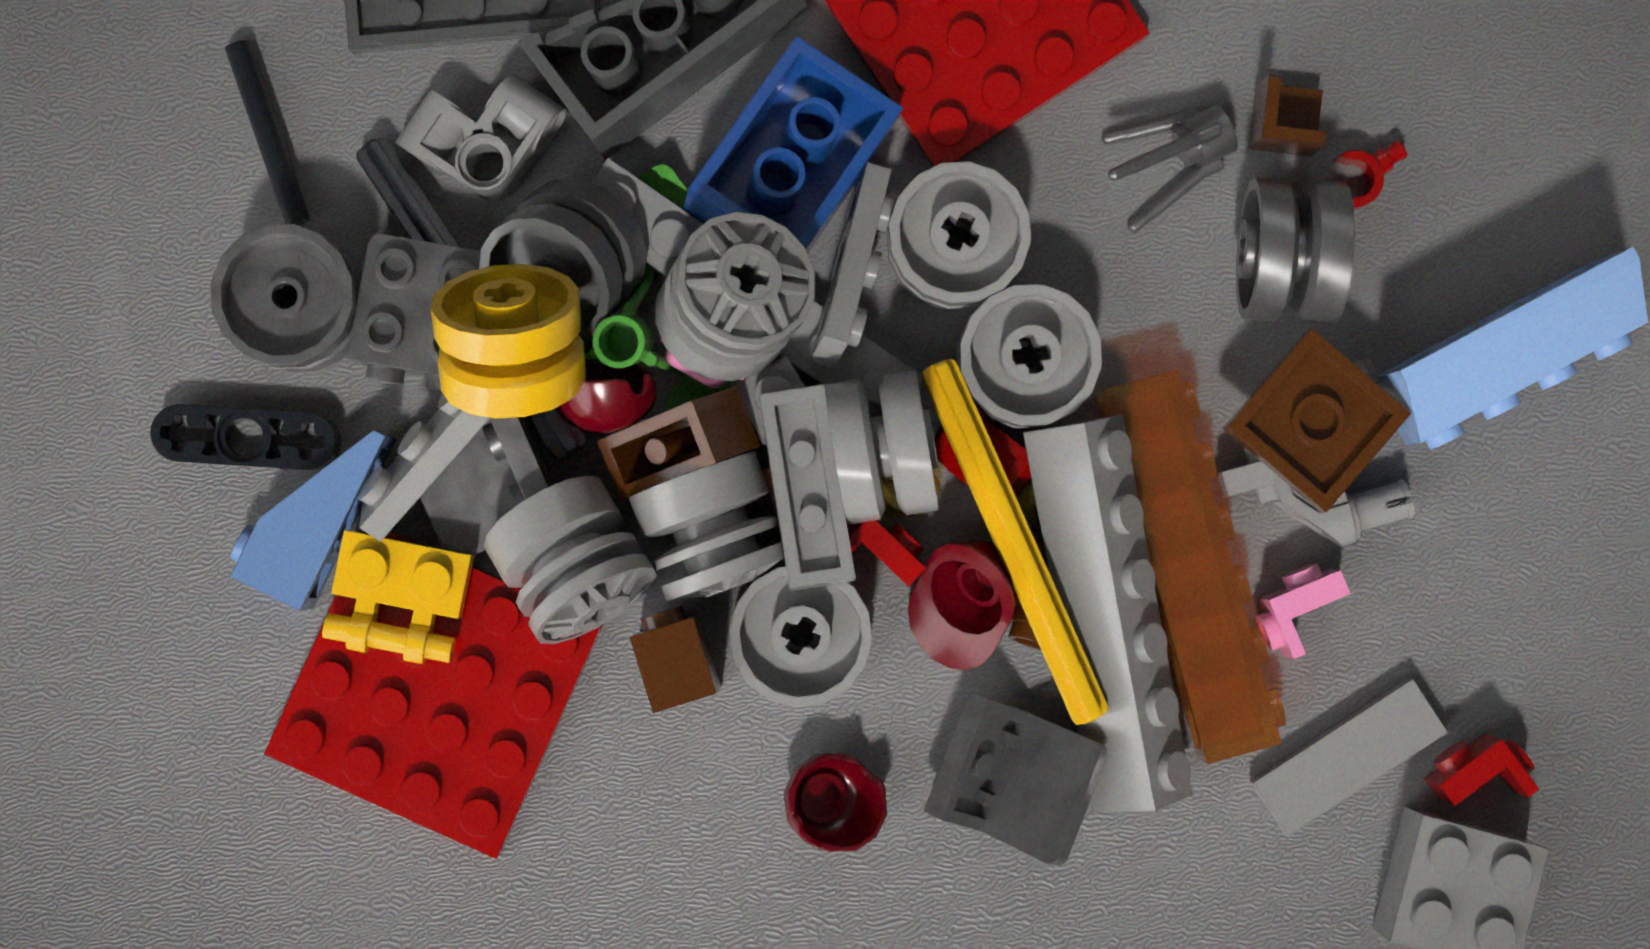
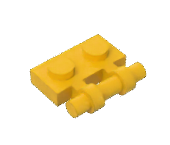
(401, 576)

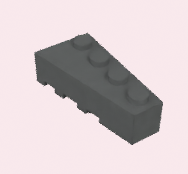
(647, 57)

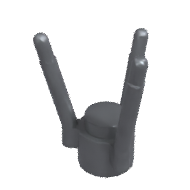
(1199, 139)

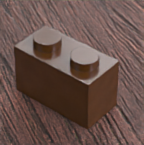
(678, 442)
(675, 659)

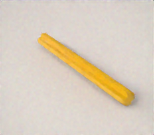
(1014, 541)

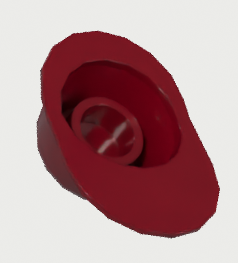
(962, 604)

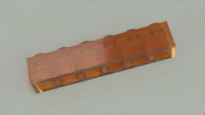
(1196, 586)

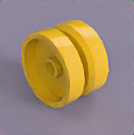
(509, 340)

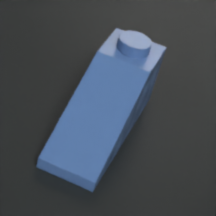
(301, 536)

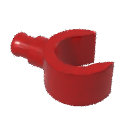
(1374, 167)

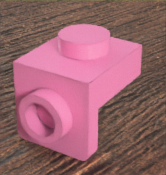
(1303, 591)

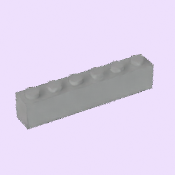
(1108, 590)

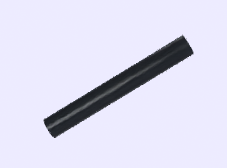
(267, 132)

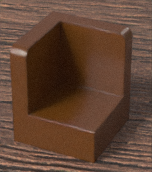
(1286, 118)

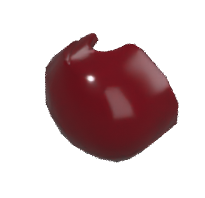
(611, 398)
(835, 803)

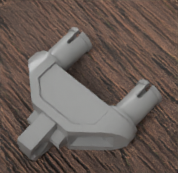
(1345, 518)

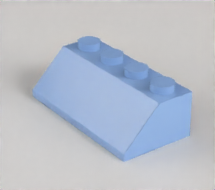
(1517, 347)

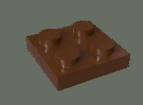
(1316, 420)

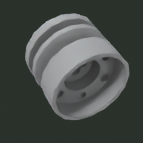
(714, 323)
(710, 526)
(569, 559)

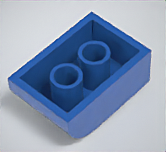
(795, 146)

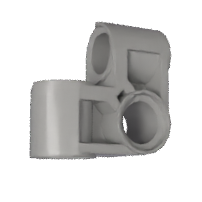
(514, 124)

